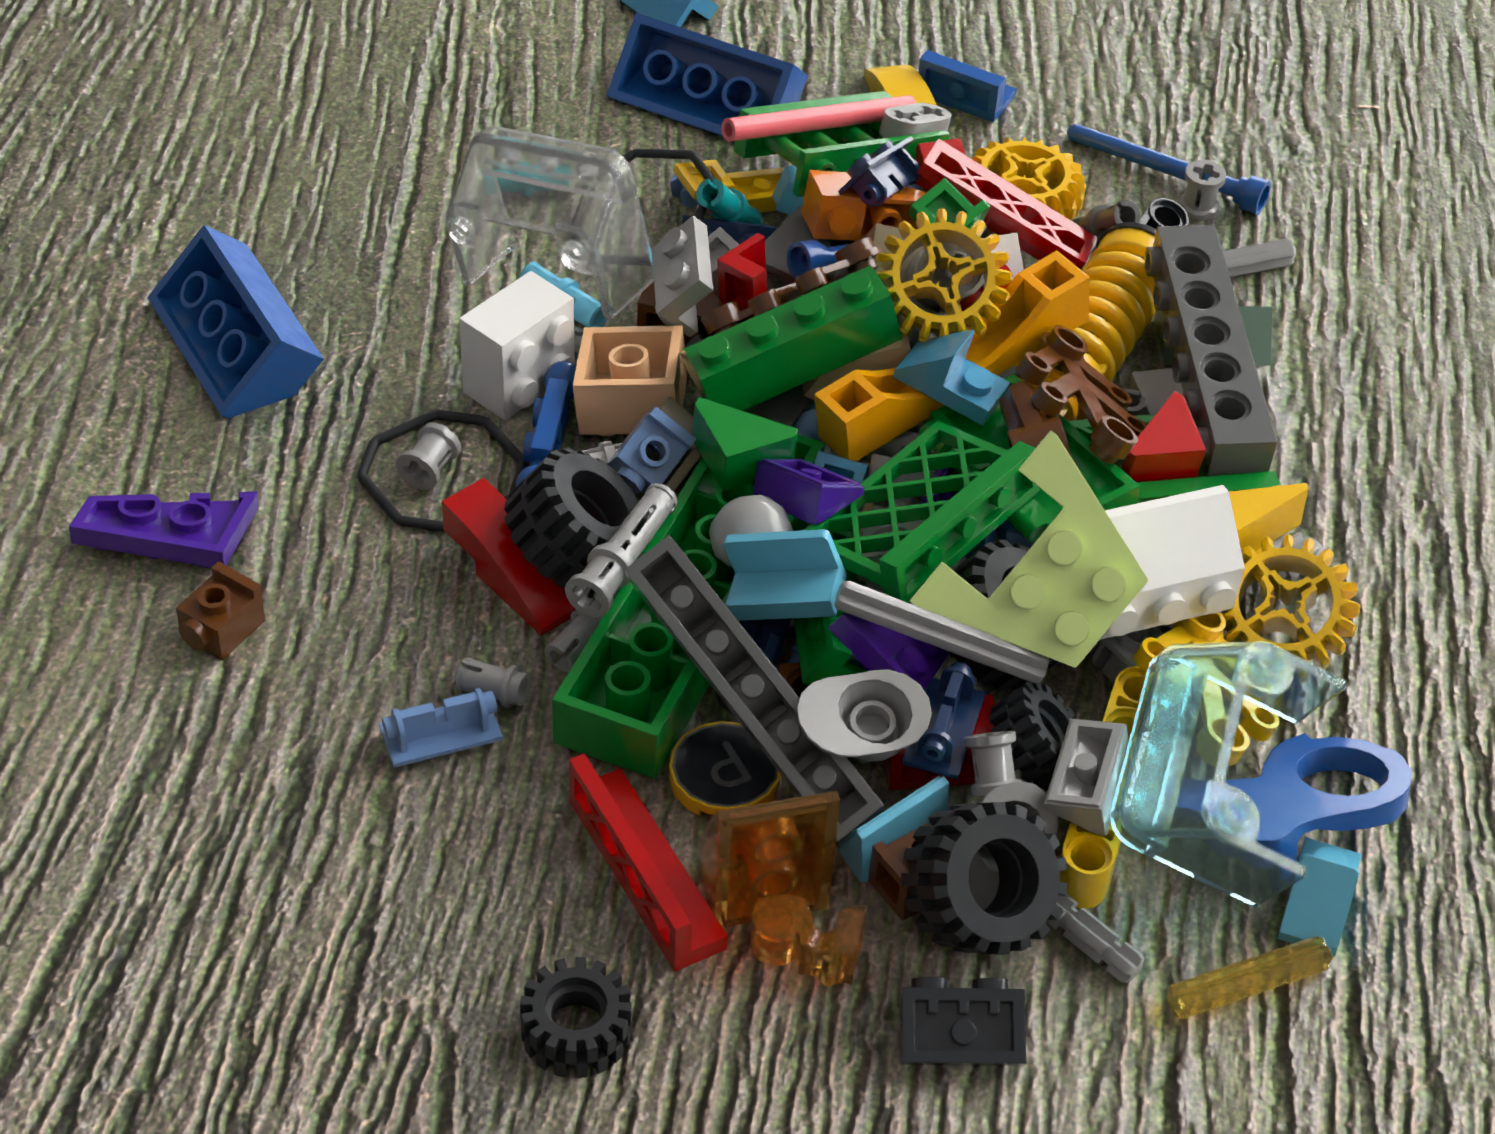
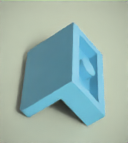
(783, 574)

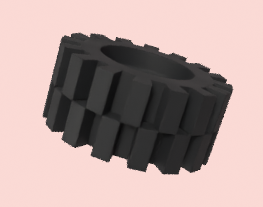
(1039, 729)
(582, 1046)

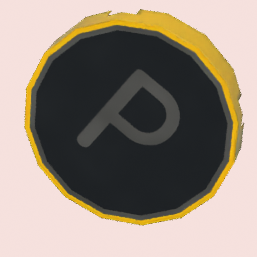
(721, 769)

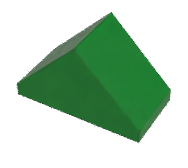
(737, 440)

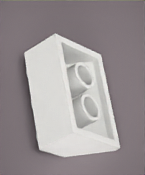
(1187, 553)

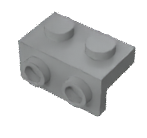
(682, 274)

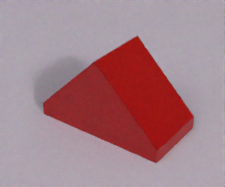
(1167, 445)

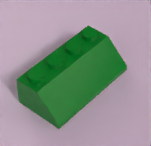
(794, 342)

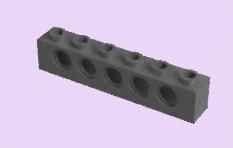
(1210, 349)
(746, 681)

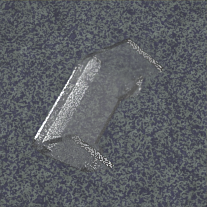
(557, 189)

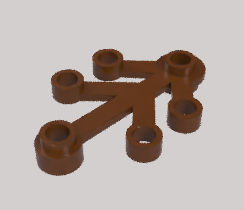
(849, 260)
(1064, 350)

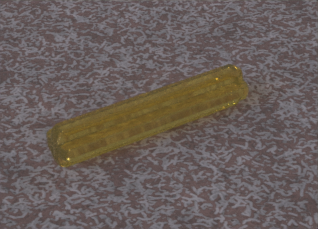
(1249, 977)

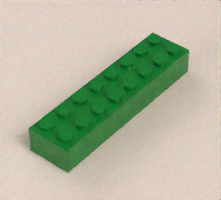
(632, 679)

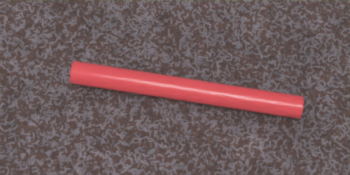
(809, 118)

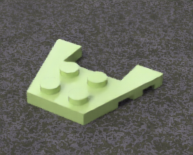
(1064, 585)

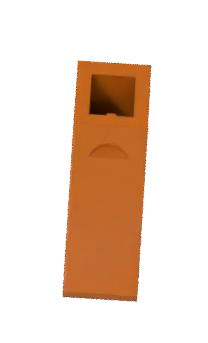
(846, 215)

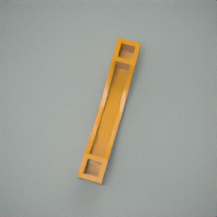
(874, 407)

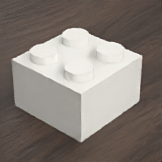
(513, 343)

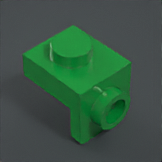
(946, 196)

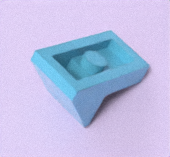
(1323, 898)

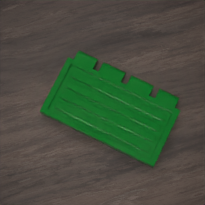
(1106, 480)

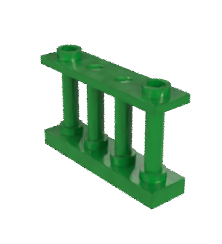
(826, 148)

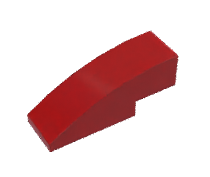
(478, 525)

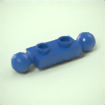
(549, 416)

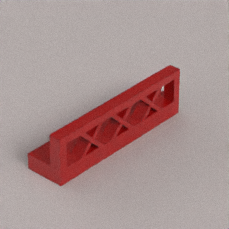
(1011, 209)
(645, 865)

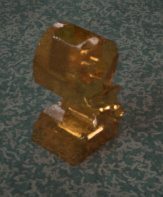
(787, 933)

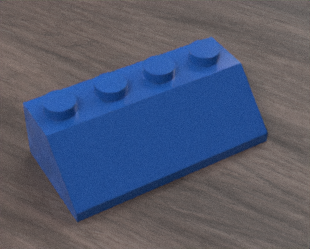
(697, 75)
(233, 325)

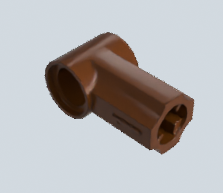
(1025, 420)

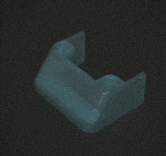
(1178, 754)

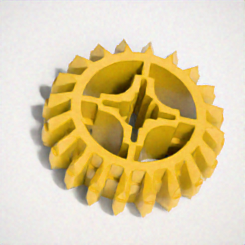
(1038, 172)
(962, 269)
(1318, 580)

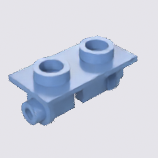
(430, 732)

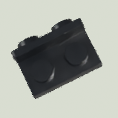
(962, 1024)

